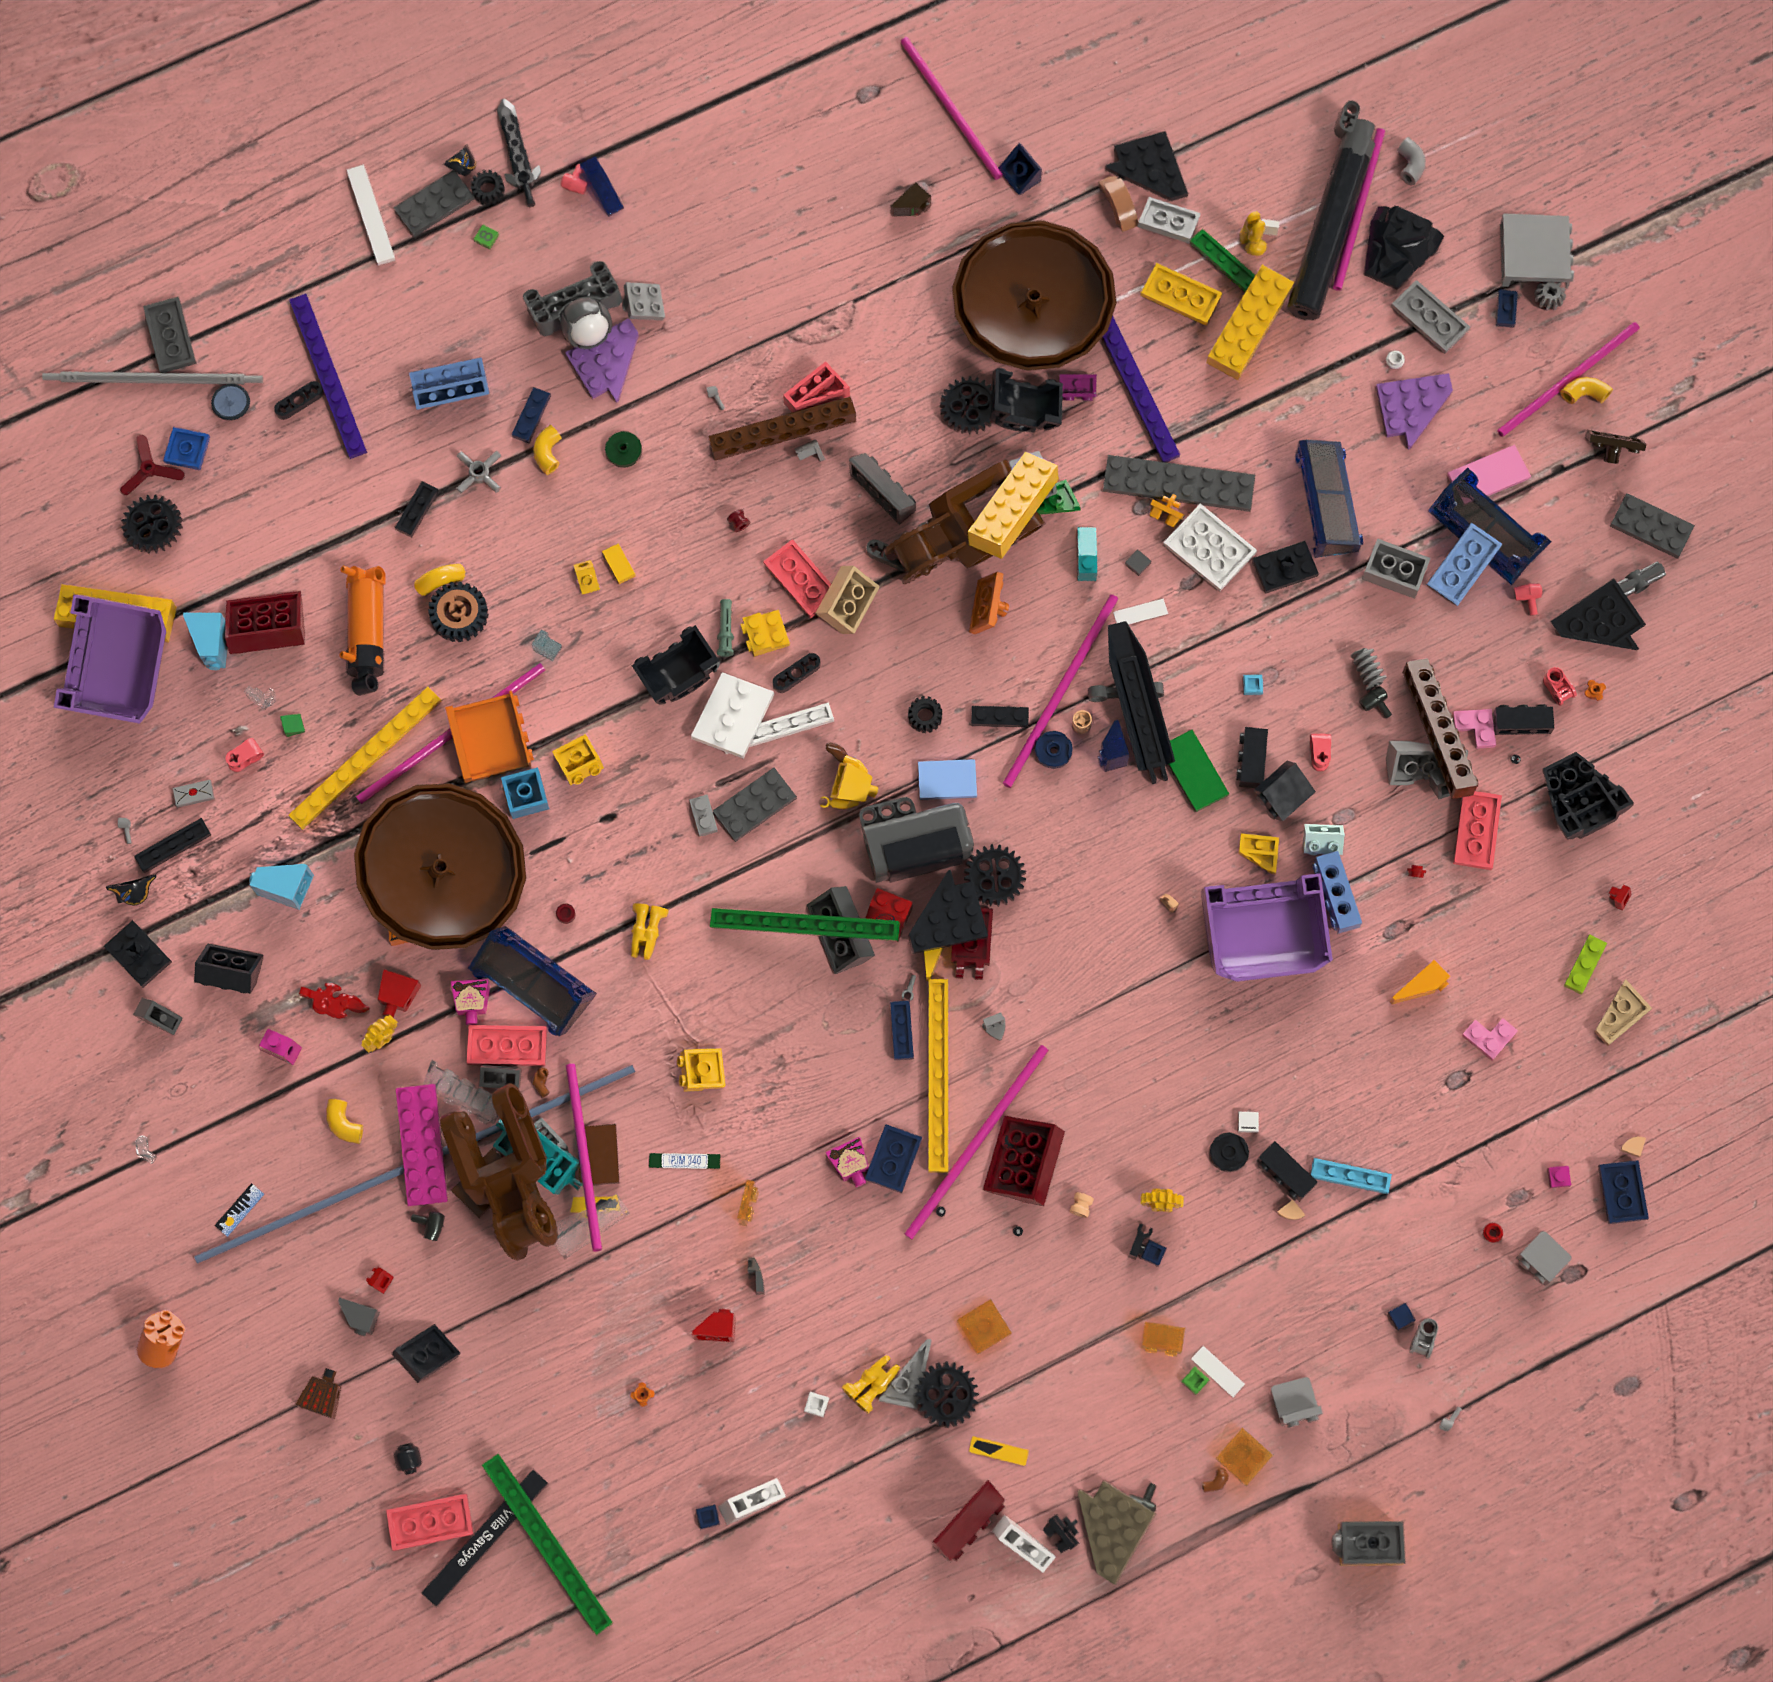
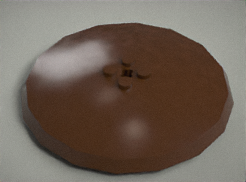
(1034, 295)
(447, 830)

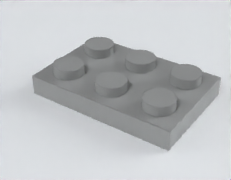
(1169, 220)

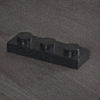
(416, 509)
(1000, 716)

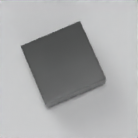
(1138, 562)

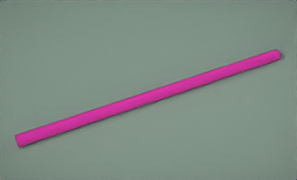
(1060, 691)
(439, 741)
(976, 1142)

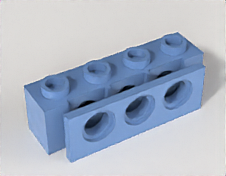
(1333, 865)

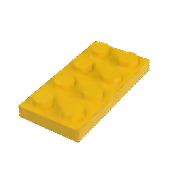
(1181, 294)

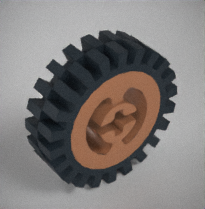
(453, 598)

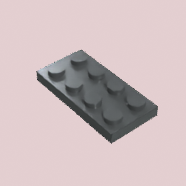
(434, 203)
(169, 335)
(1652, 525)
(754, 804)

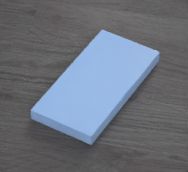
(1464, 564)

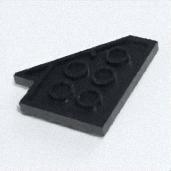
(1150, 165)
(1601, 618)
(949, 918)

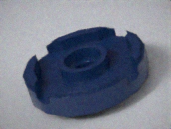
(1054, 740)

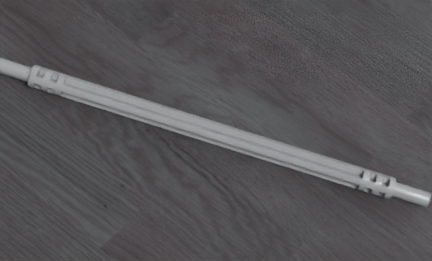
(177, 378)

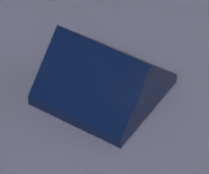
(1021, 170)

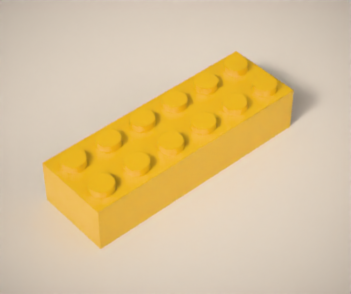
(1250, 322)
(1013, 505)
(67, 620)

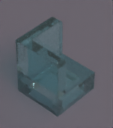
(546, 646)

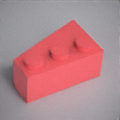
(816, 389)

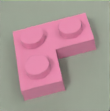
(1478, 721)
(1490, 1042)

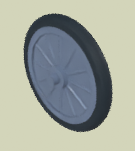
(230, 402)

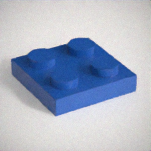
(186, 448)

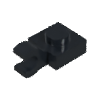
(1138, 1247)

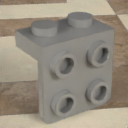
(1544, 1258)
(1296, 1402)

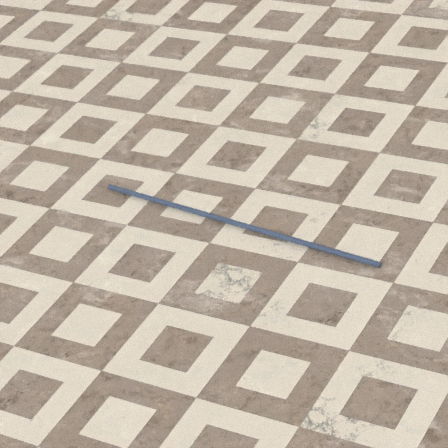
(395, 1172)

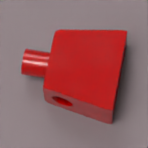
(397, 992)

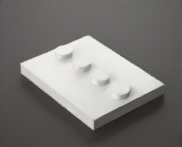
(1210, 547)
(732, 715)

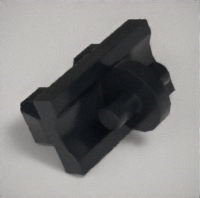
(1064, 1531)

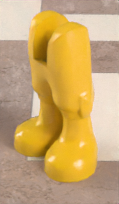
(1252, 234)
(646, 936)
(877, 1377)

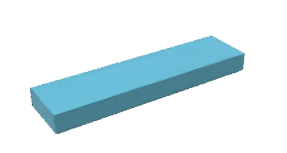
(1351, 1176)

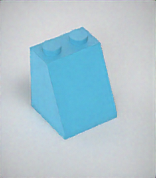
(209, 637)
(282, 883)

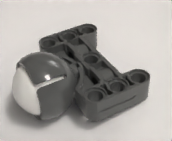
(578, 308)

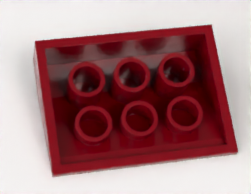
(264, 622)
(1027, 1171)
(969, 1521)

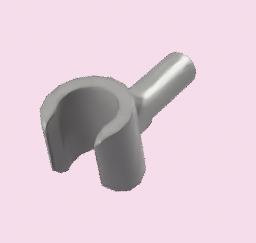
(713, 392)
(126, 824)
(910, 987)
(1447, 1424)

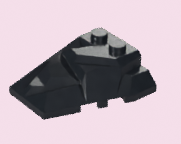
(1399, 245)
(1583, 796)

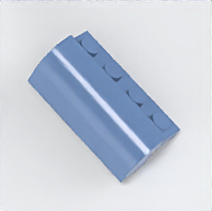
(449, 383)

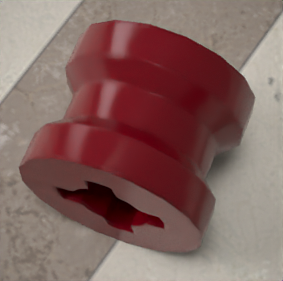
(738, 520)

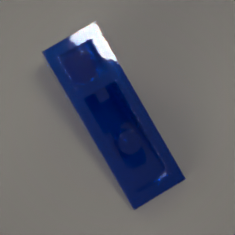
(601, 186)

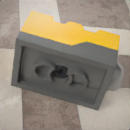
(1370, 1543)

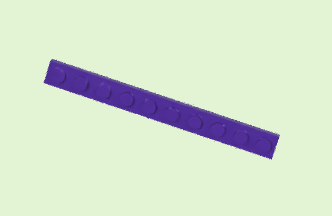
(328, 376)
(1140, 393)

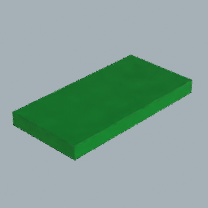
(1196, 772)

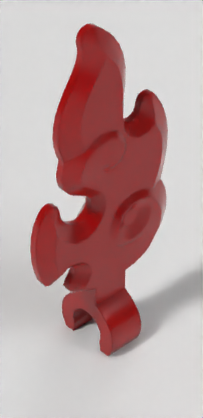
(334, 1007)

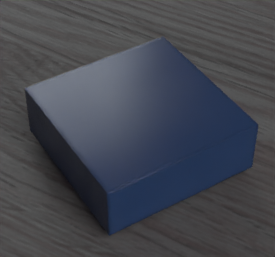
(1153, 1253)
(1401, 1316)
(708, 1517)

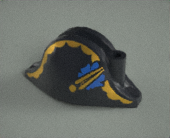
(462, 162)
(133, 891)

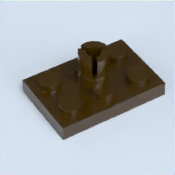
(1615, 444)

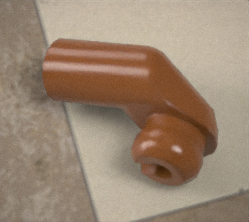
(540, 1080)
(1218, 1482)

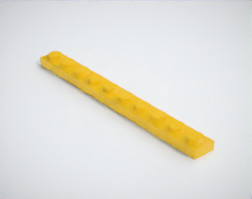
(364, 758)
(938, 1076)

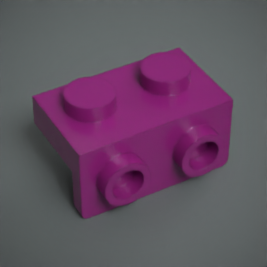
(1078, 386)

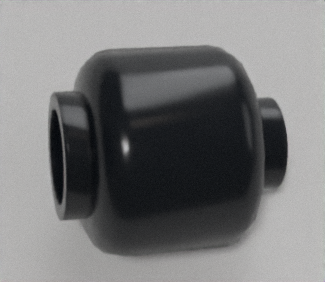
(407, 1458)

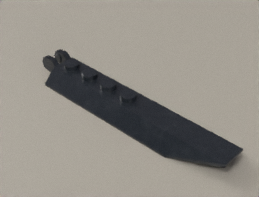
(1139, 701)

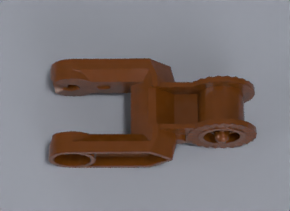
(947, 530)
(507, 1183)

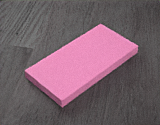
(1496, 471)

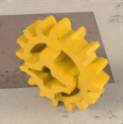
(379, 1033)
(1162, 1200)

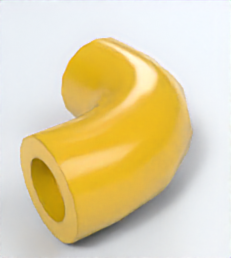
(1586, 386)
(543, 449)
(438, 577)
(340, 1125)

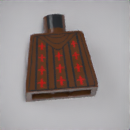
(321, 1395)

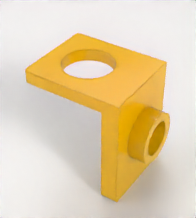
(586, 577)

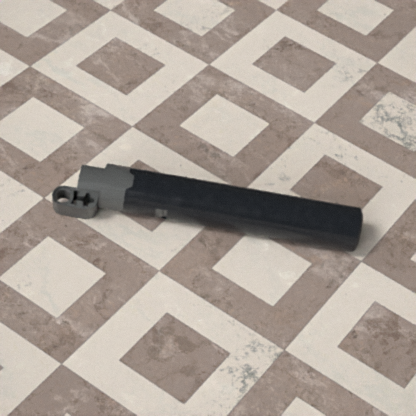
(1333, 214)

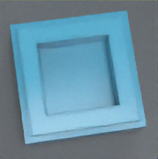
(1253, 684)

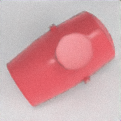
(573, 182)
(1529, 592)

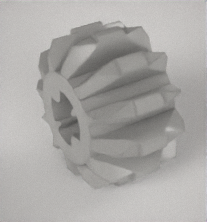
(1550, 295)

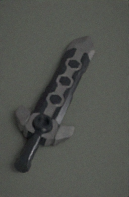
(523, 177)

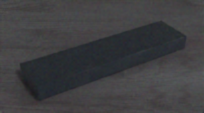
(172, 845)

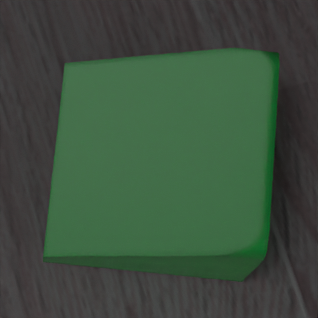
(292, 724)

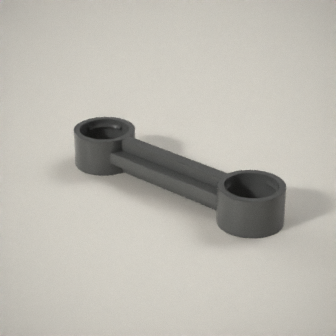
(1101, 693)

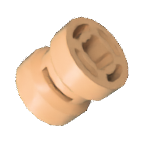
(1081, 717)
(1080, 1206)

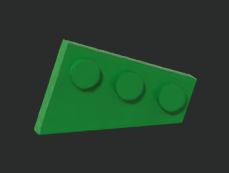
(1061, 502)

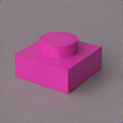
(1559, 1177)

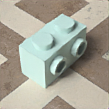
(1323, 839)

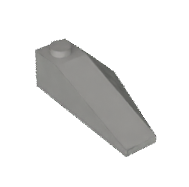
(1410, 762)

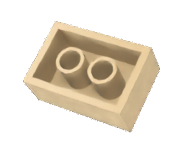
(847, 599)

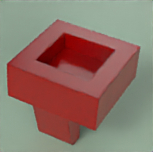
(1620, 896)
(380, 1279)

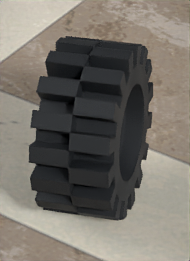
(485, 178)
(921, 704)

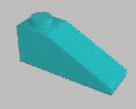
(1087, 553)

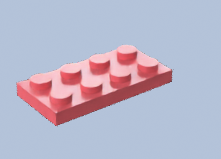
(798, 576)
(1477, 830)
(507, 1045)
(429, 1522)

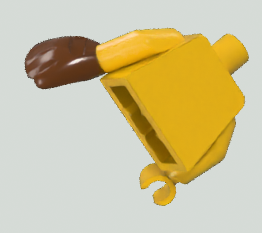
(851, 781)

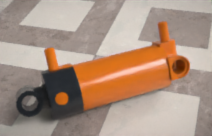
(364, 627)

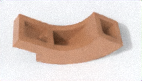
(1120, 202)

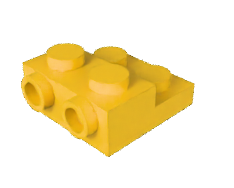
(765, 632)
(578, 760)
(701, 1069)

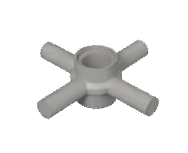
(478, 478)

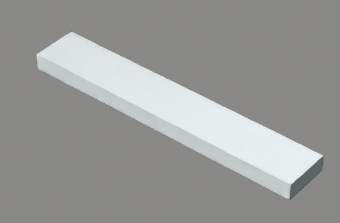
(371, 215)
(793, 724)

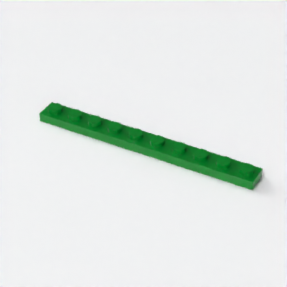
(805, 924)
(547, 1544)

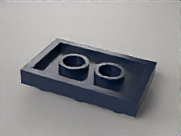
(893, 1158)
(1623, 1192)

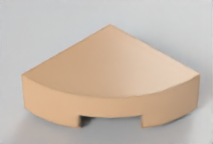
(1170, 903)
(1634, 1146)
(1291, 1211)

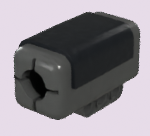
(914, 842)

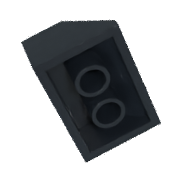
(228, 968)

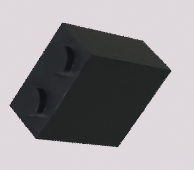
(1284, 791)

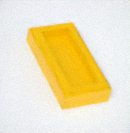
(618, 563)

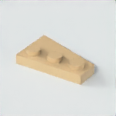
(1622, 1013)

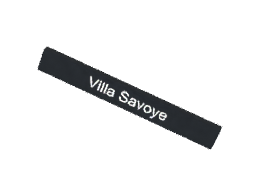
(479, 1543)

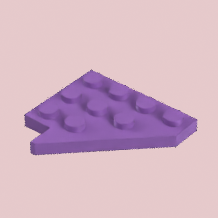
(607, 364)
(1412, 404)

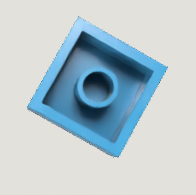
(525, 793)

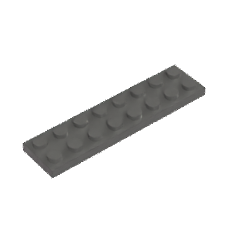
(1188, 483)

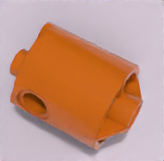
(160, 1339)

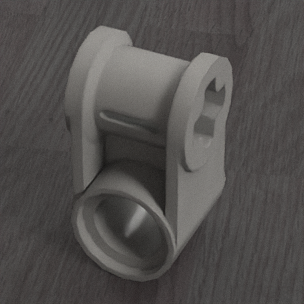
(1424, 1339)

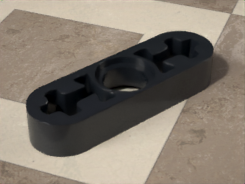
(299, 393)
(797, 665)

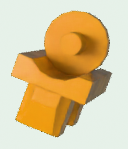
(1173, 517)

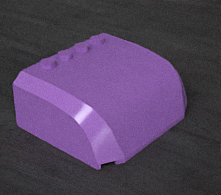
(112, 659)
(1267, 929)

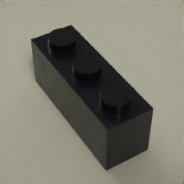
(1523, 720)
(1252, 757)
(1286, 1171)

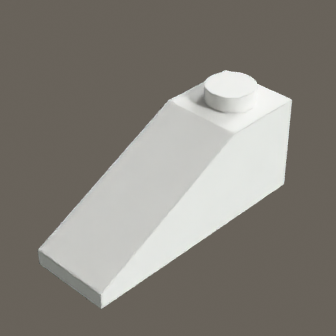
(751, 1501)
(1023, 1543)

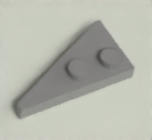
(902, 1387)

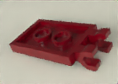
(976, 952)

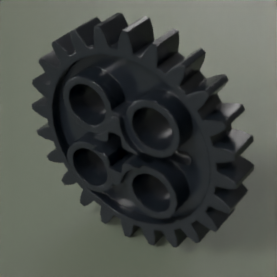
(954, 397)
(146, 510)
(1012, 874)
(958, 1407)

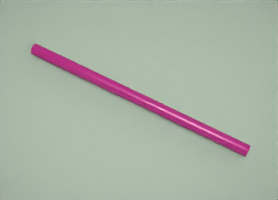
(953, 111)
(1357, 215)
(1574, 374)
(583, 1158)

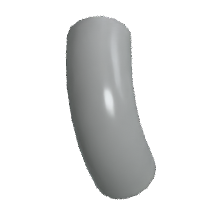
(1415, 159)

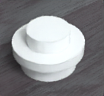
(1395, 359)

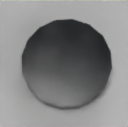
(1229, 1152)

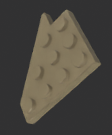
(1114, 1528)

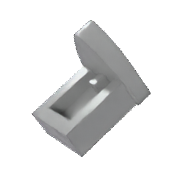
(809, 449)
(995, 1026)

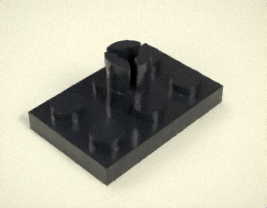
(1285, 567)
(137, 954)
(426, 1353)

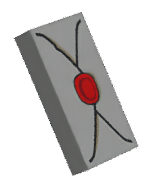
(193, 793)

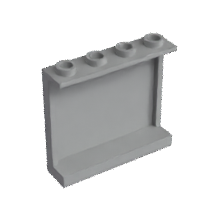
(1536, 248)

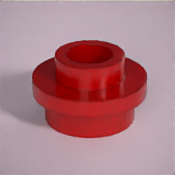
(1416, 871)
(1497, 1228)

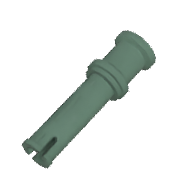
(725, 636)

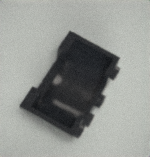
(1023, 405)
(679, 668)

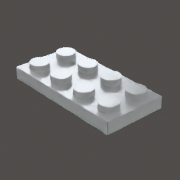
(1430, 317)

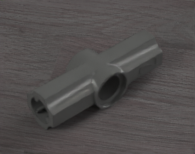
(1641, 579)

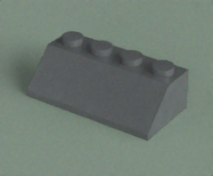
(882, 487)
(841, 952)

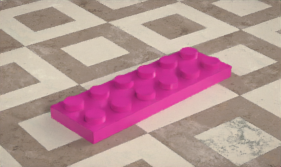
(421, 1145)

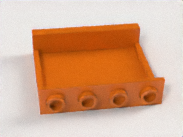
(489, 737)

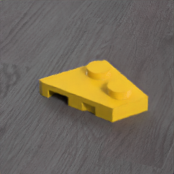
(1260, 850)

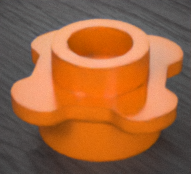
(1590, 693)
(642, 1389)

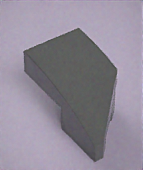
(754, 1269)

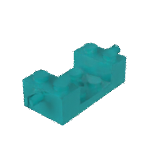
(559, 1165)

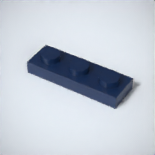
(531, 415)
(901, 1030)

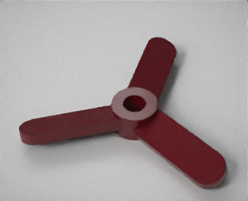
(147, 461)

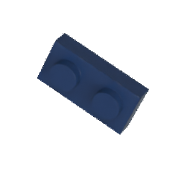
(1506, 308)

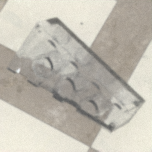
(461, 1093)
(574, 1230)

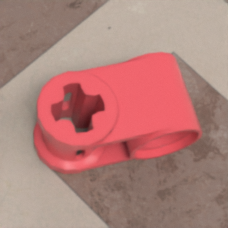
(1560, 686)
(1320, 748)
(245, 754)

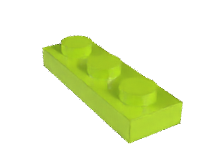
(1585, 964)

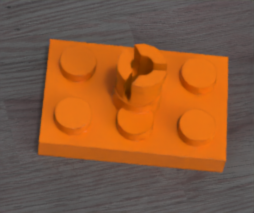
(987, 603)

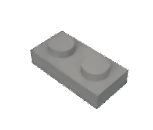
(703, 815)

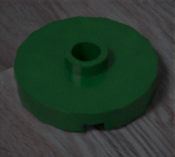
(626, 457)

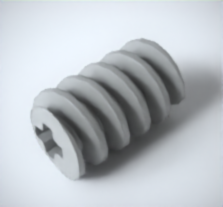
(1368, 668)

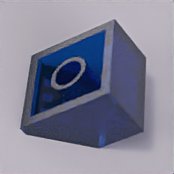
(1113, 749)

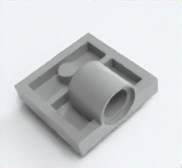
(643, 301)

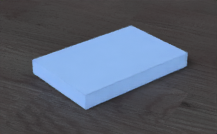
(947, 779)

